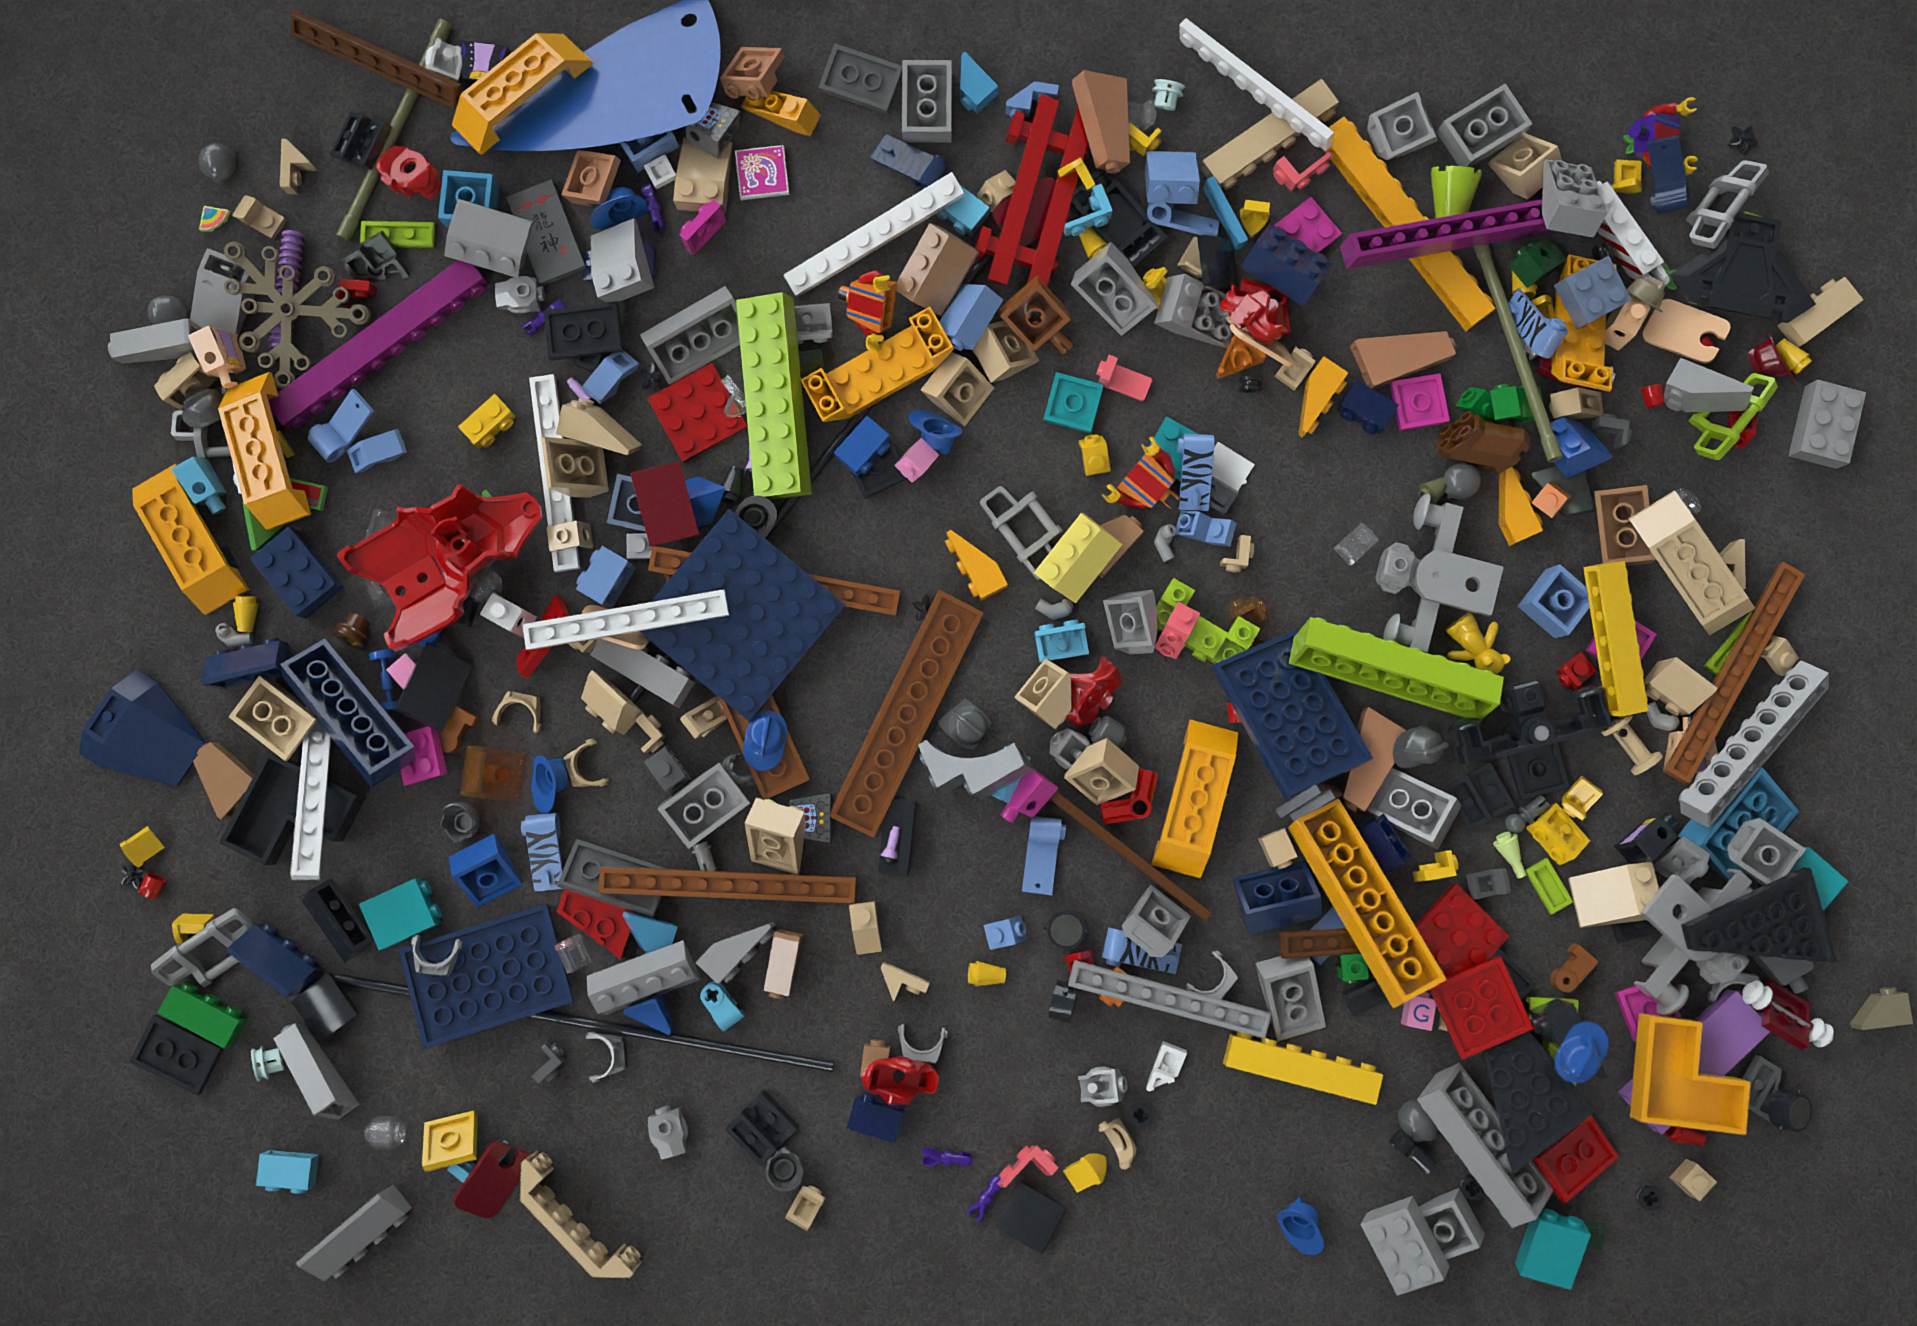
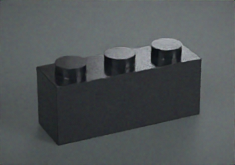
(337, 920)

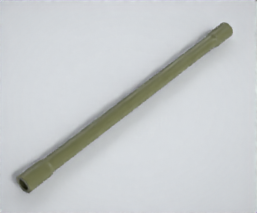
(351, 220)
(1548, 439)

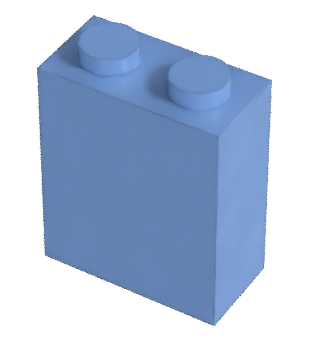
(1171, 177)
(969, 315)

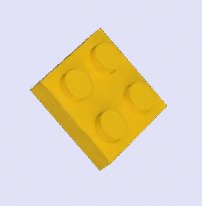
(450, 1141)

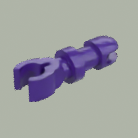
(653, 207)
(539, 321)
(947, 1158)
(986, 1197)

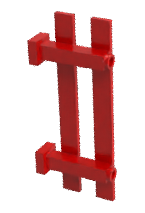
(1038, 138)

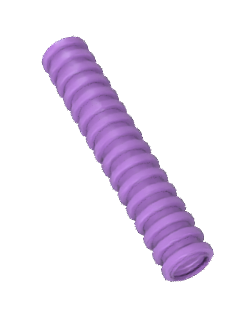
(290, 256)

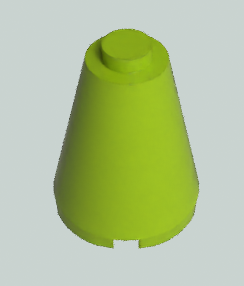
(1453, 189)

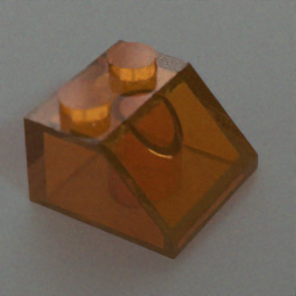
(493, 774)

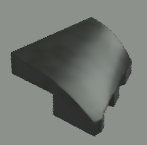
(374, 259)
(1574, 485)

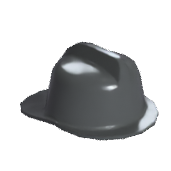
(202, 406)
(758, 513)
(965, 724)
(1418, 746)

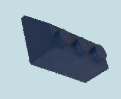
(245, 664)
(1277, 897)
(275, 959)

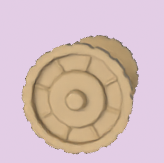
(1632, 745)

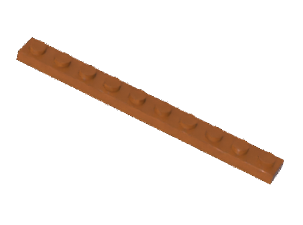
(851, 594)
(1734, 673)
(726, 884)

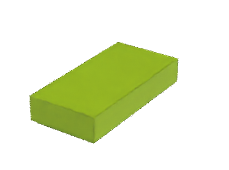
(1548, 886)

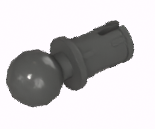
(1516, 823)

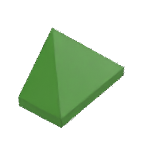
(257, 533)

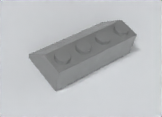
(694, 335)
(642, 978)
(355, 1234)

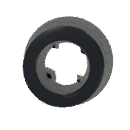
(733, 485)

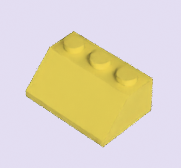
(1078, 558)

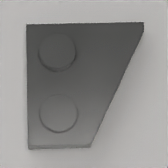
(1764, 1082)

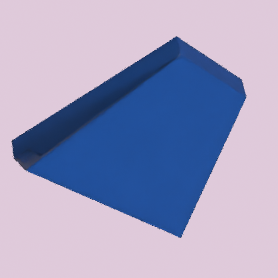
(704, 499)
(652, 1013)

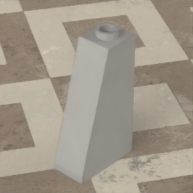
(153, 342)
(314, 1073)

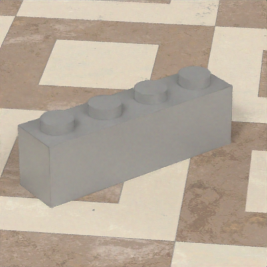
(646, 670)

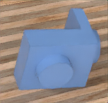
(1005, 932)

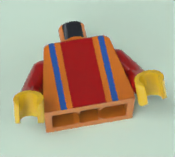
(870, 305)
(1147, 481)

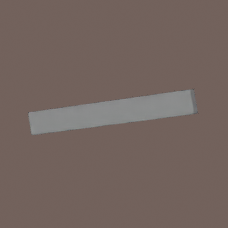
(1169, 999)

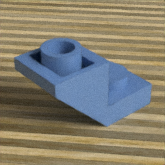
(1022, 101)
(607, 376)
(376, 450)
(1205, 529)

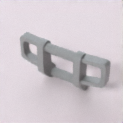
(1719, 186)
(199, 437)
(1000, 523)
(190, 963)

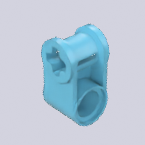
(724, 1008)

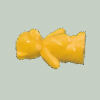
(1477, 647)

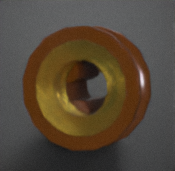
(352, 630)

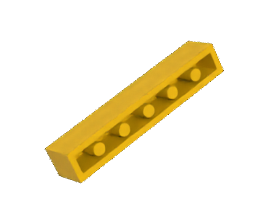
(1616, 638)
(1303, 1068)

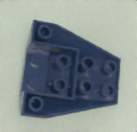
(141, 732)

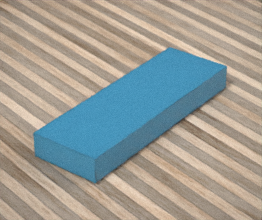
(1225, 213)

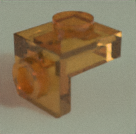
(1241, 607)

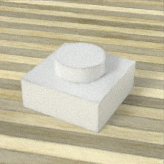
(660, 171)
(638, 546)

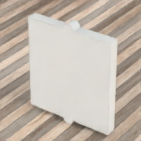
(1230, 467)

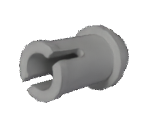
(704, 856)

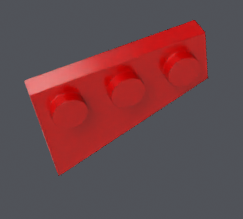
(529, 659)
(598, 920)

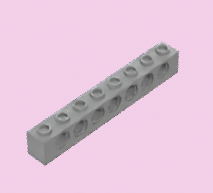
(1783, 712)

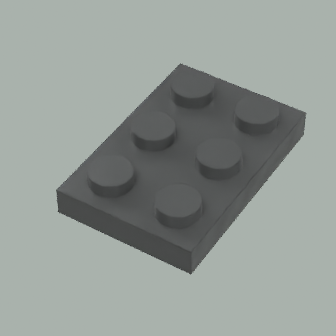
(860, 78)

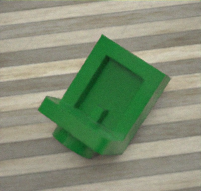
(1478, 402)
(1352, 968)

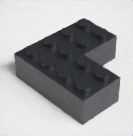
(270, 808)

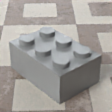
(927, 101)
(1484, 127)
(1827, 424)
(1405, 1245)

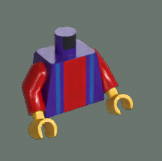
(1657, 124)

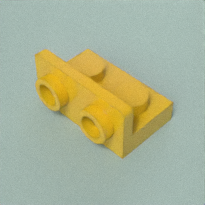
(487, 422)
(1558, 835)
(1444, 867)

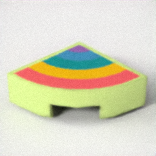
(213, 218)

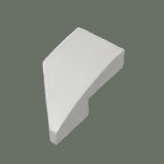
(1166, 1065)

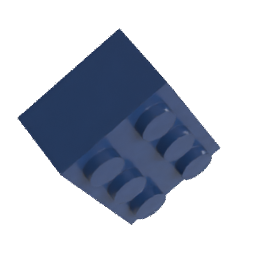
(1286, 264)
(296, 573)

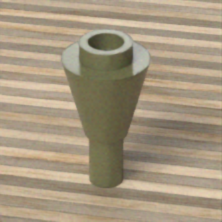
(1435, 488)

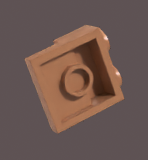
(752, 72)
(590, 178)

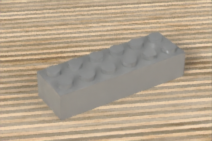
(1476, 1137)

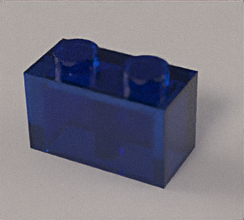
(1367, 408)
(1384, 843)
(875, 1118)

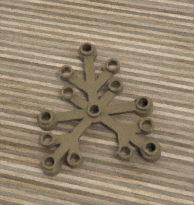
(266, 286)

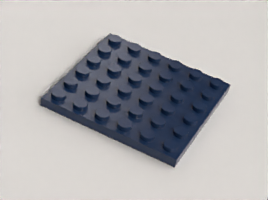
(771, 618)

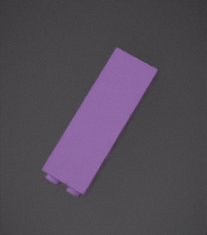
(1727, 1035)

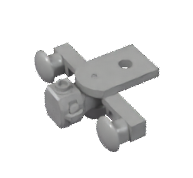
(1436, 577)
(1671, 951)

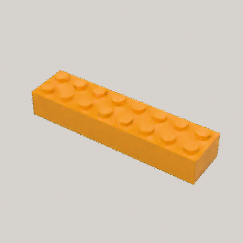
(1366, 903)

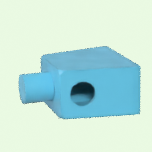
(195, 476)

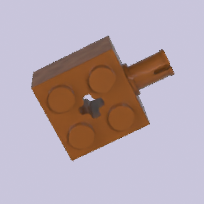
(1036, 329)

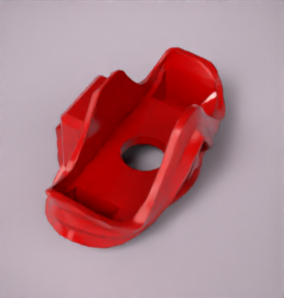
(422, 180)
(1256, 312)
(1092, 692)
(918, 1078)

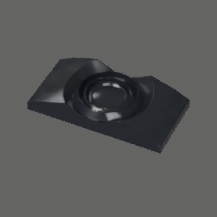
(1129, 225)

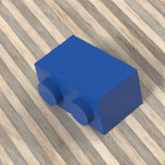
(863, 446)

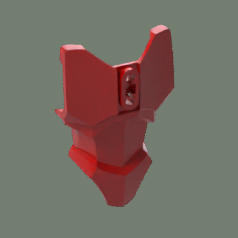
(448, 546)

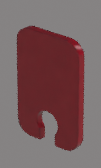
(1036, 213)
(490, 1183)

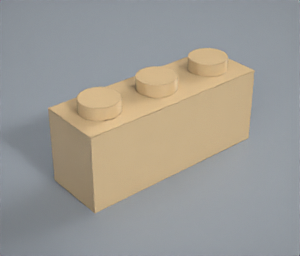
(1830, 305)

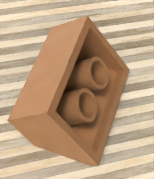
(936, 269)
(1617, 534)

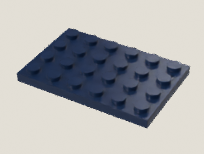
(1291, 716)
(498, 977)

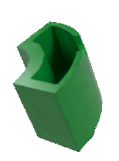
(1511, 404)

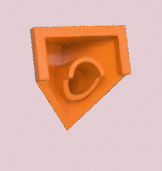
(1239, 357)

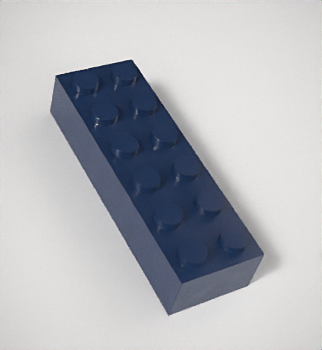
(348, 712)

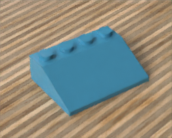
(1757, 799)

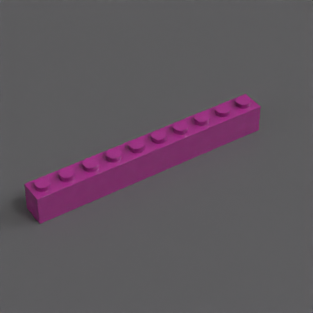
(1443, 234)
(376, 344)

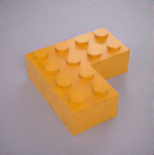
(1669, 1085)

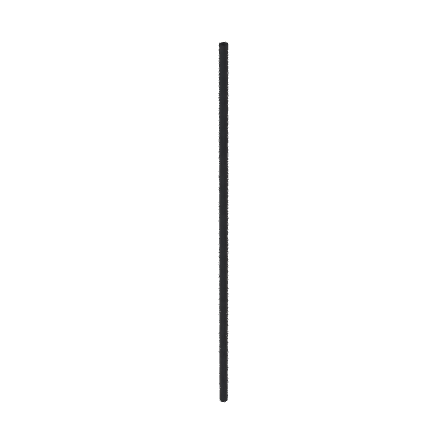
(623, 1029)

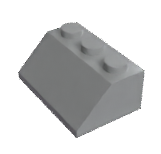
(488, 238)

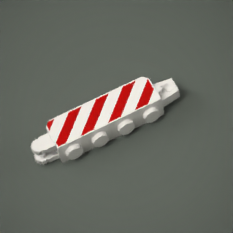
(1628, 240)

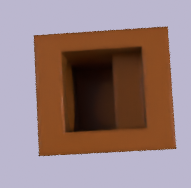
(455, 729)
(1573, 970)

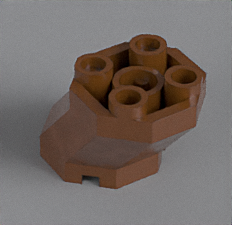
(1482, 443)

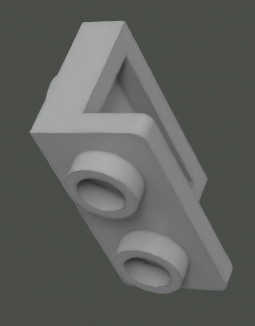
(813, 322)
(1684, 860)

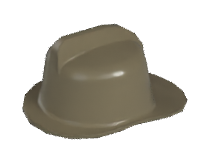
(1648, 290)

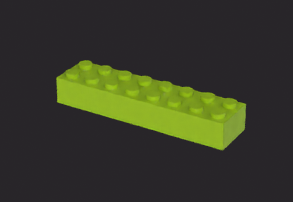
(773, 396)
(1395, 669)

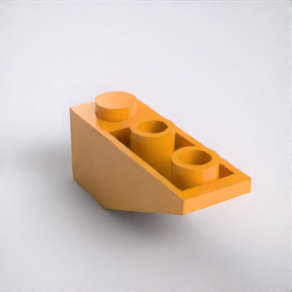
(785, 110)
(1319, 388)
(1515, 509)
(982, 571)

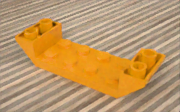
(512, 84)
(1582, 351)
(881, 371)
(258, 453)
(186, 543)
(1196, 799)

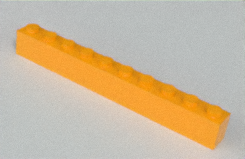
(1392, 207)

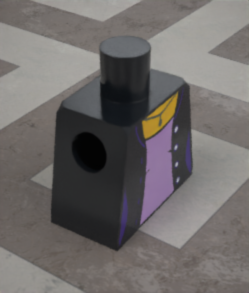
(480, 58)
(1647, 839)

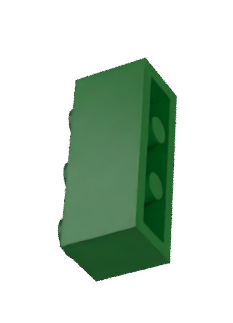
(203, 1014)

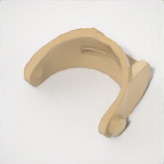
(530, 701)
(571, 762)
(1124, 1153)

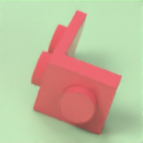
(1286, 174)
(1122, 379)
(1177, 630)
(1042, 1159)

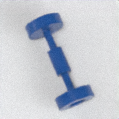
(383, 655)

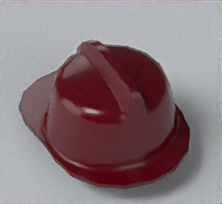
(1767, 361)

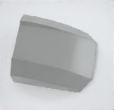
(1401, 128)
(1132, 621)
(1763, 851)
(1155, 923)

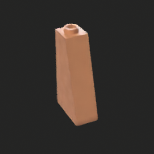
(1105, 118)
(1399, 356)
(1364, 781)

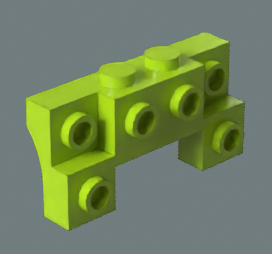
(1206, 638)

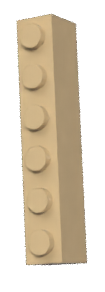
(1265, 138)

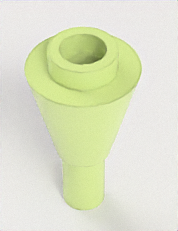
(1508, 846)

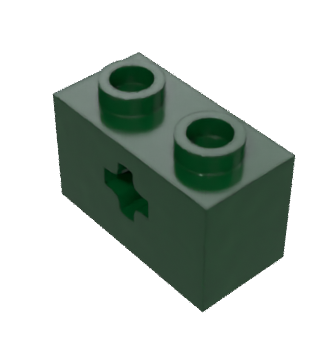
(1536, 261)

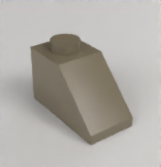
(1884, 1010)

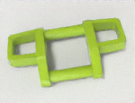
(1732, 435)

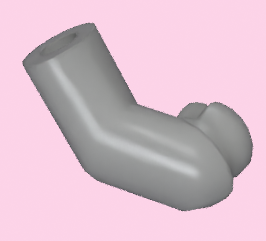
(1163, 541)
(1055, 611)
(231, 637)
(1660, 720)

